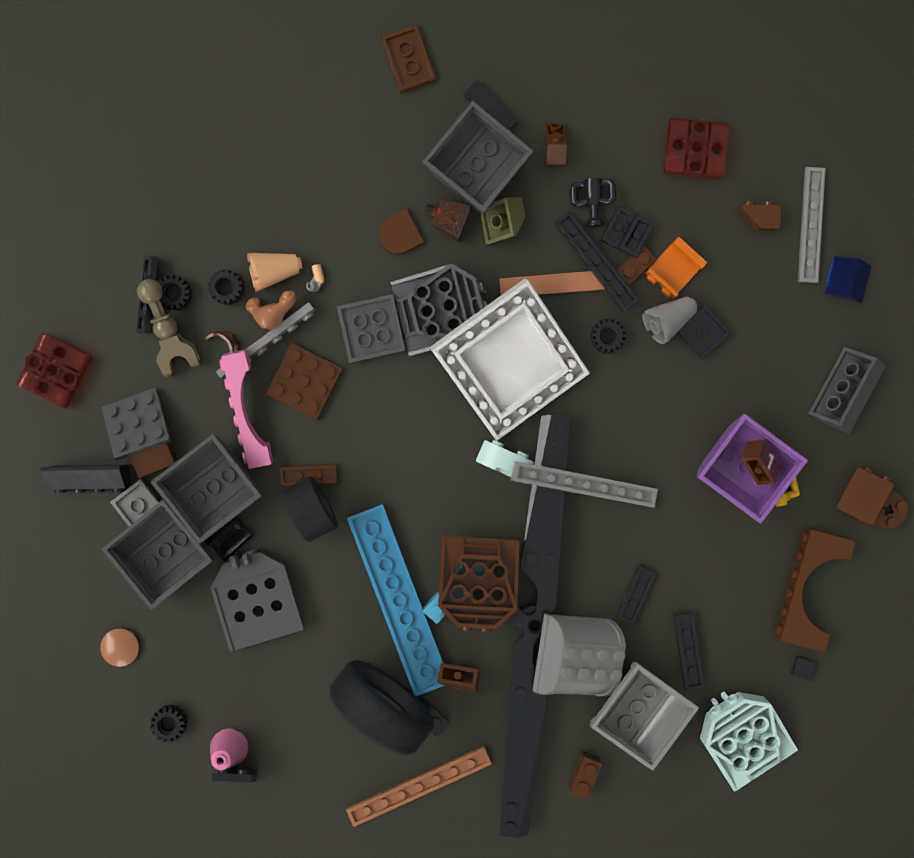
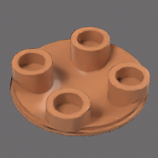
(119, 647)

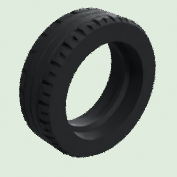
(381, 707)

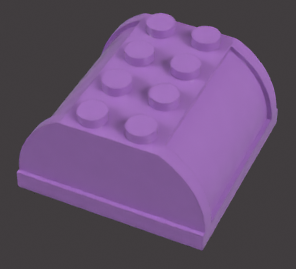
(730, 477)

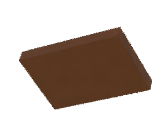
(408, 58)

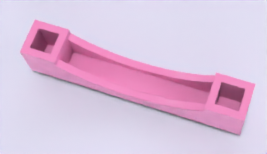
(257, 451)

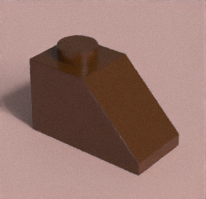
(459, 677)

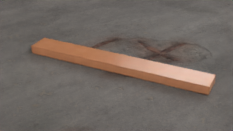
(418, 786)

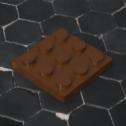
(304, 381)

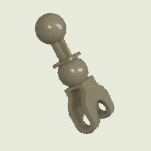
(166, 329)

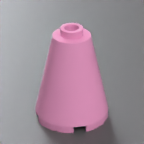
(228, 748)

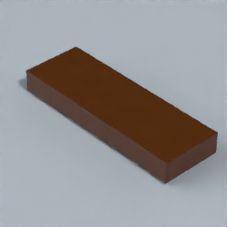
(321, 473)

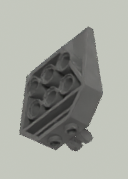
(464, 291)
(237, 574)

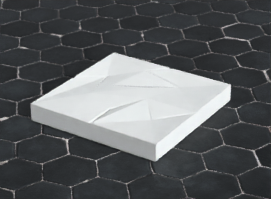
(510, 359)

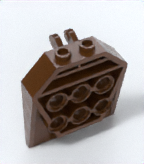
(485, 611)

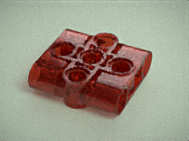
(708, 163)
(34, 382)

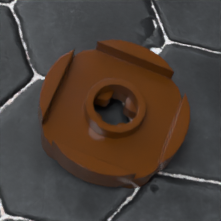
(896, 516)

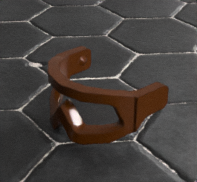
(230, 341)

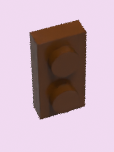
(636, 265)

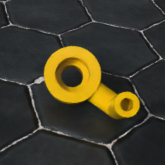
(790, 494)

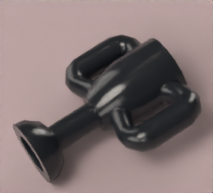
(593, 197)

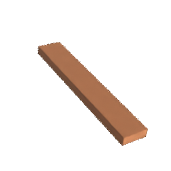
(556, 283)

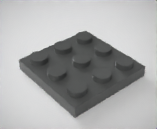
(371, 328)
(136, 424)

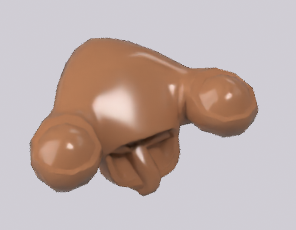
(272, 314)

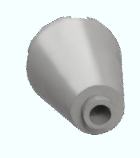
(669, 318)

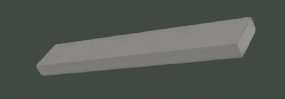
(811, 225)

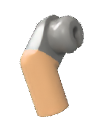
(318, 279)

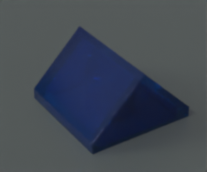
(848, 278)

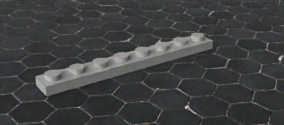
(583, 484)

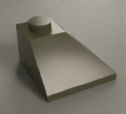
(502, 219)

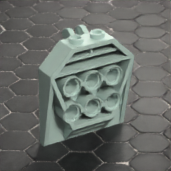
(727, 720)

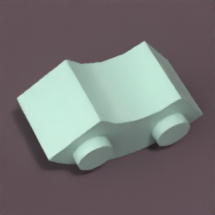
(500, 459)

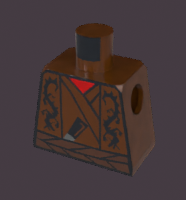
(449, 217)

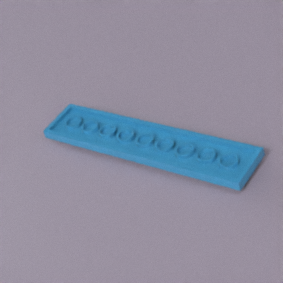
(397, 598)

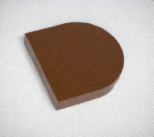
(399, 233)

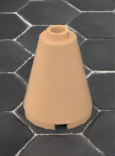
(272, 268)

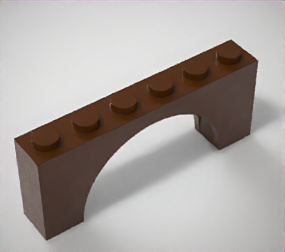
(814, 550)

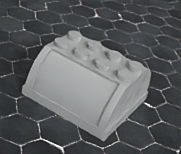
(579, 656)
(644, 716)

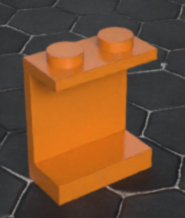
(675, 268)

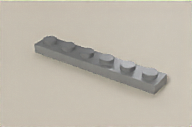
(275, 335)

